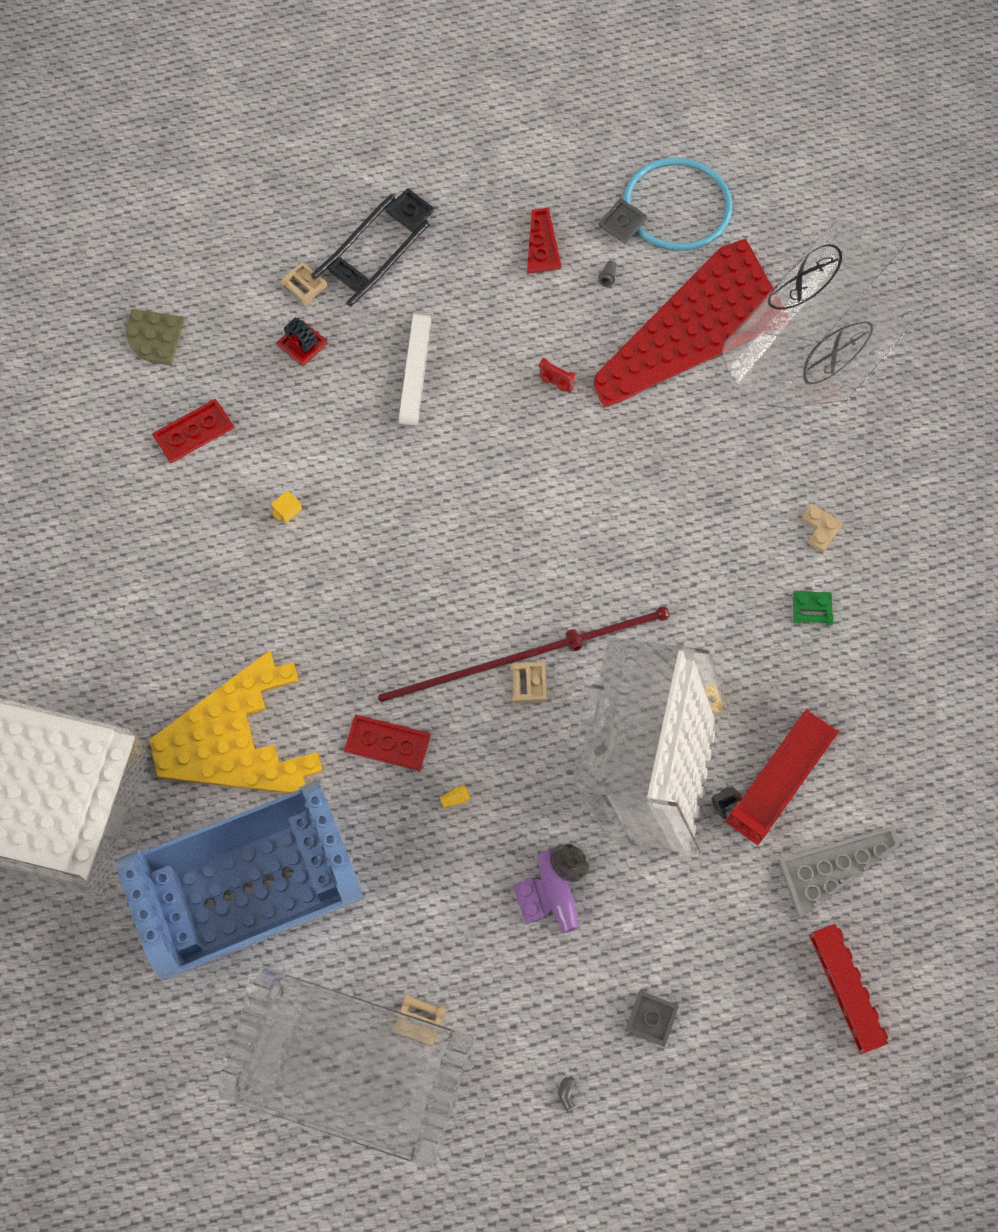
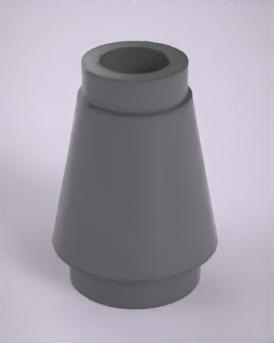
(608, 273)

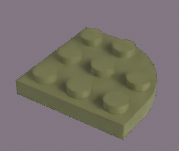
(154, 335)

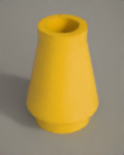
(456, 796)

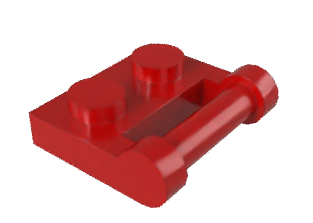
(552, 374)

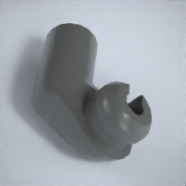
(565, 1090)

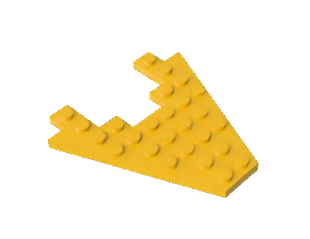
(216, 742)

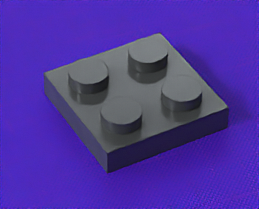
(622, 221)
(652, 1018)

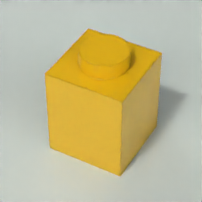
(286, 507)

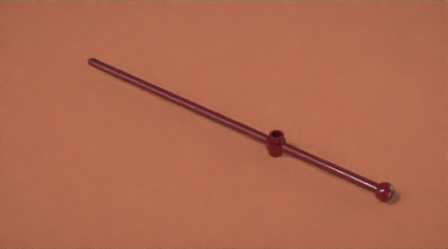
(572, 640)

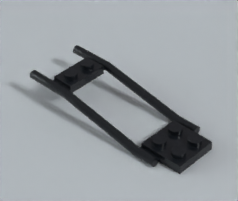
(409, 211)

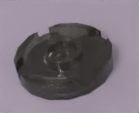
(569, 862)

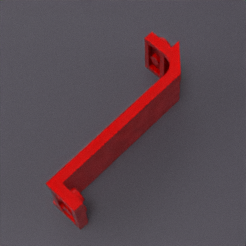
(781, 777)

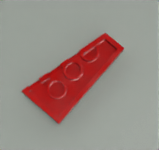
(543, 249)

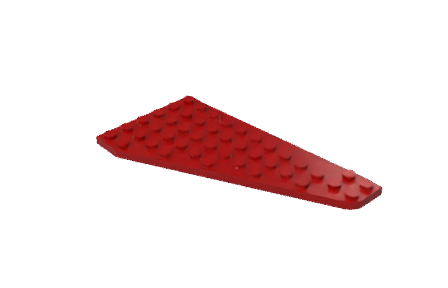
(688, 326)

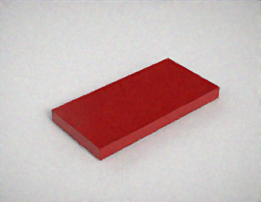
(193, 430)
(387, 742)

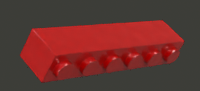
(848, 989)

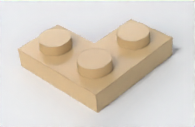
(825, 526)

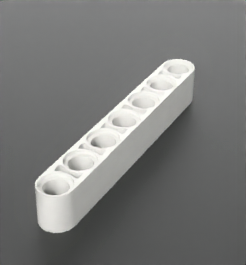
(415, 370)

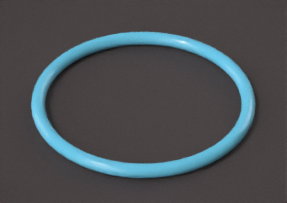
(692, 163)

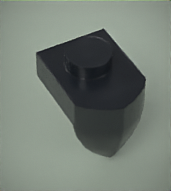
(724, 799)

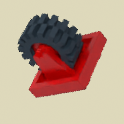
(301, 341)

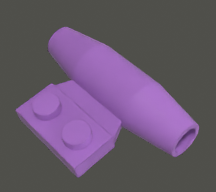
(545, 895)

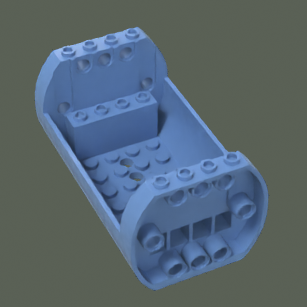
(175, 879)

